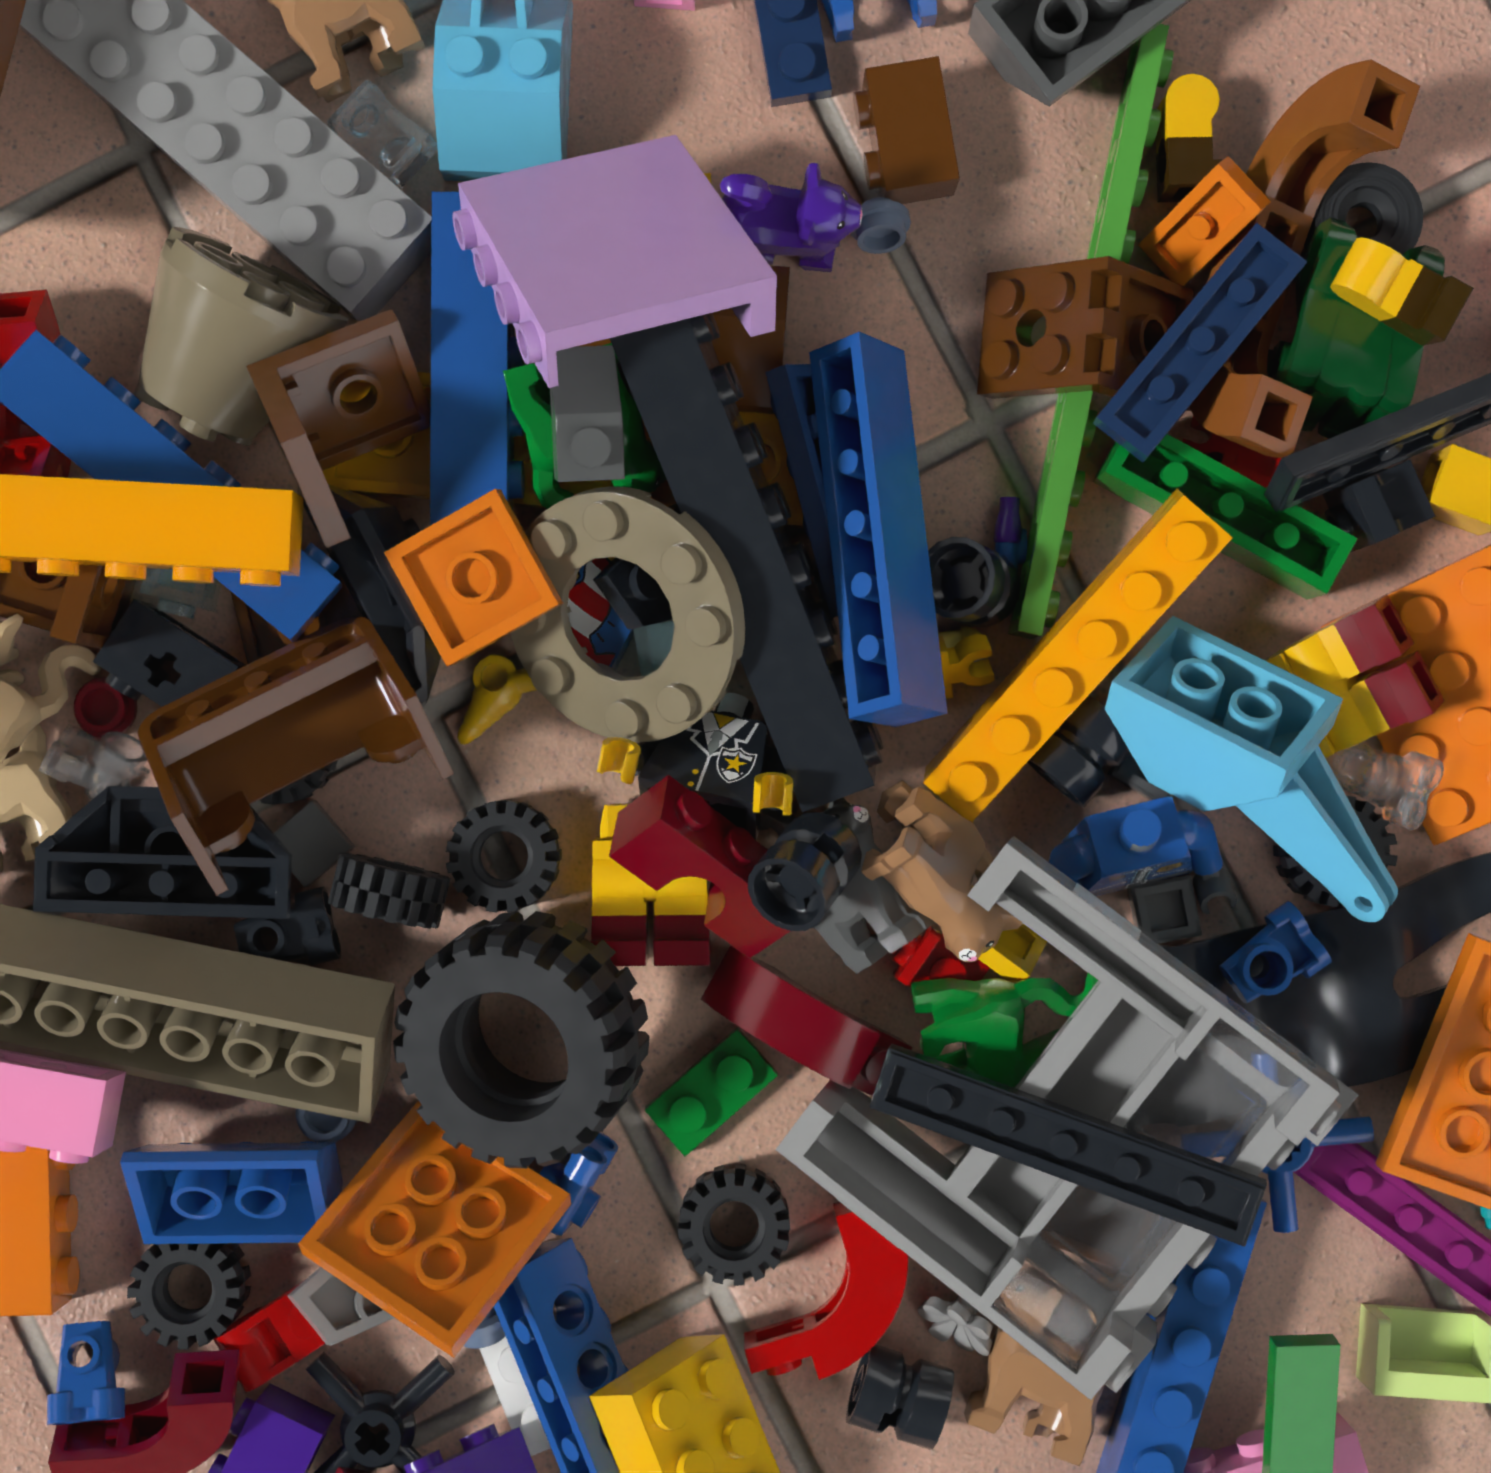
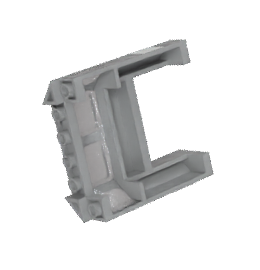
(1141, 1051)

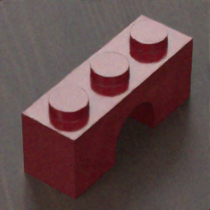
(679, 835)

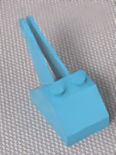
(501, 85)
(1248, 736)

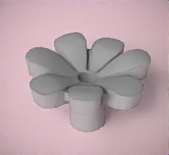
(959, 1320)

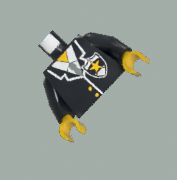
(718, 757)

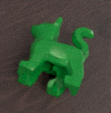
(532, 408)
(989, 1022)

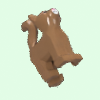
(326, 25)
(935, 869)
(1063, 1408)

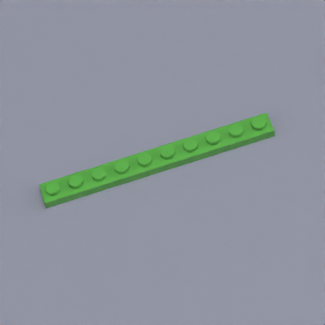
(1072, 420)

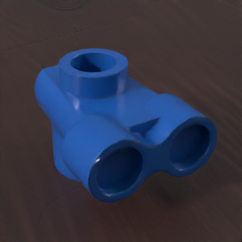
(1286, 951)
(579, 1179)
(89, 1390)

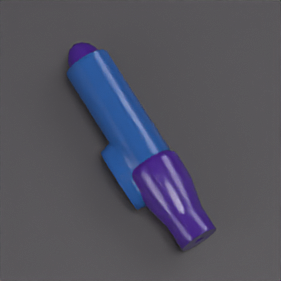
(1009, 535)

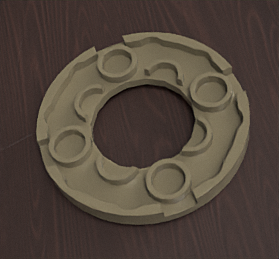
(701, 599)

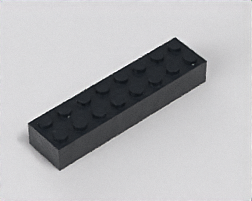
(720, 483)

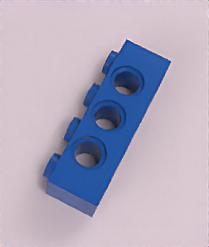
(551, 1349)

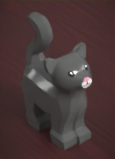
(862, 899)

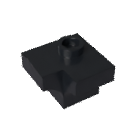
(1379, 505)

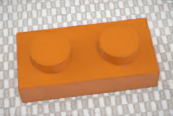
(1204, 222)

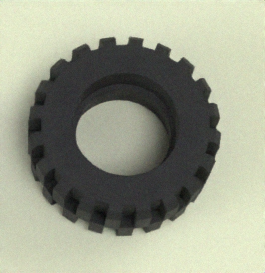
(466, 1085)

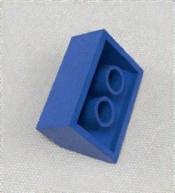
(230, 1190)

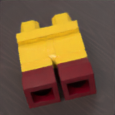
(1377, 700)
(622, 910)

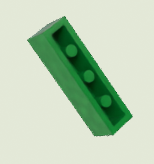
(1281, 545)

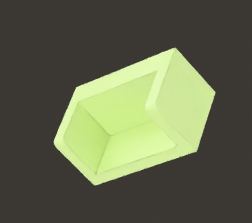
(1425, 1353)

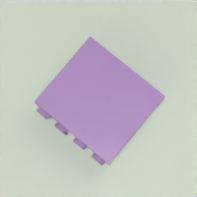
(610, 249)

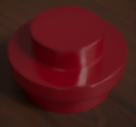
(103, 709)

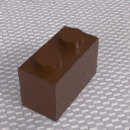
(908, 131)

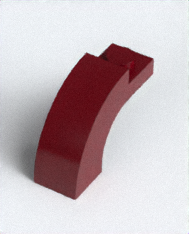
(799, 1022)
(162, 1433)

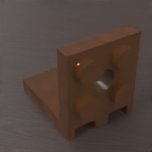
(1097, 326)
(320, 429)
(70, 607)

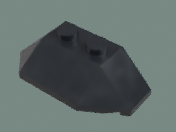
(376, 588)
(131, 860)

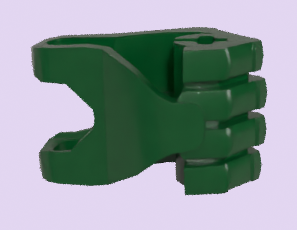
(1340, 353)

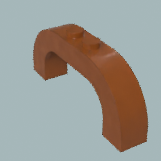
(1318, 136)

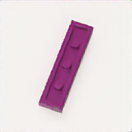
(1404, 1218)

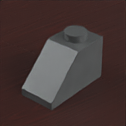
(587, 416)

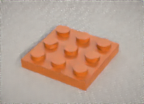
(434, 1231)

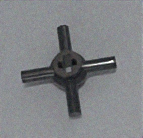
(372, 1408)

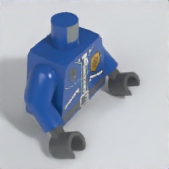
(1144, 846)

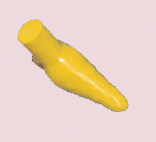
(495, 693)

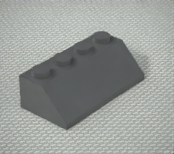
(1060, 43)

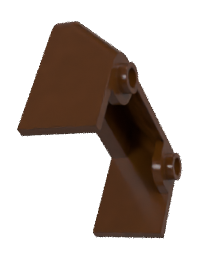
(276, 726)

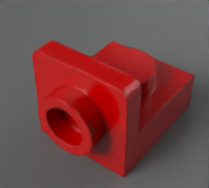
(929, 960)

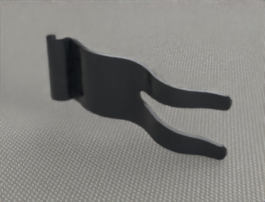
(1349, 1010)

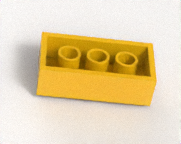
(684, 1413)

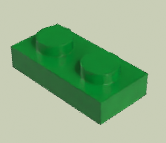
(711, 1091)

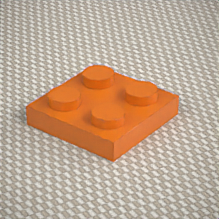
(473, 577)

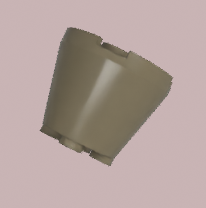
(214, 320)

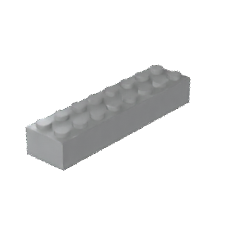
(242, 141)

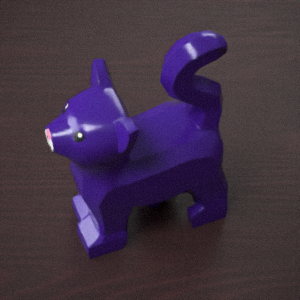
(793, 220)

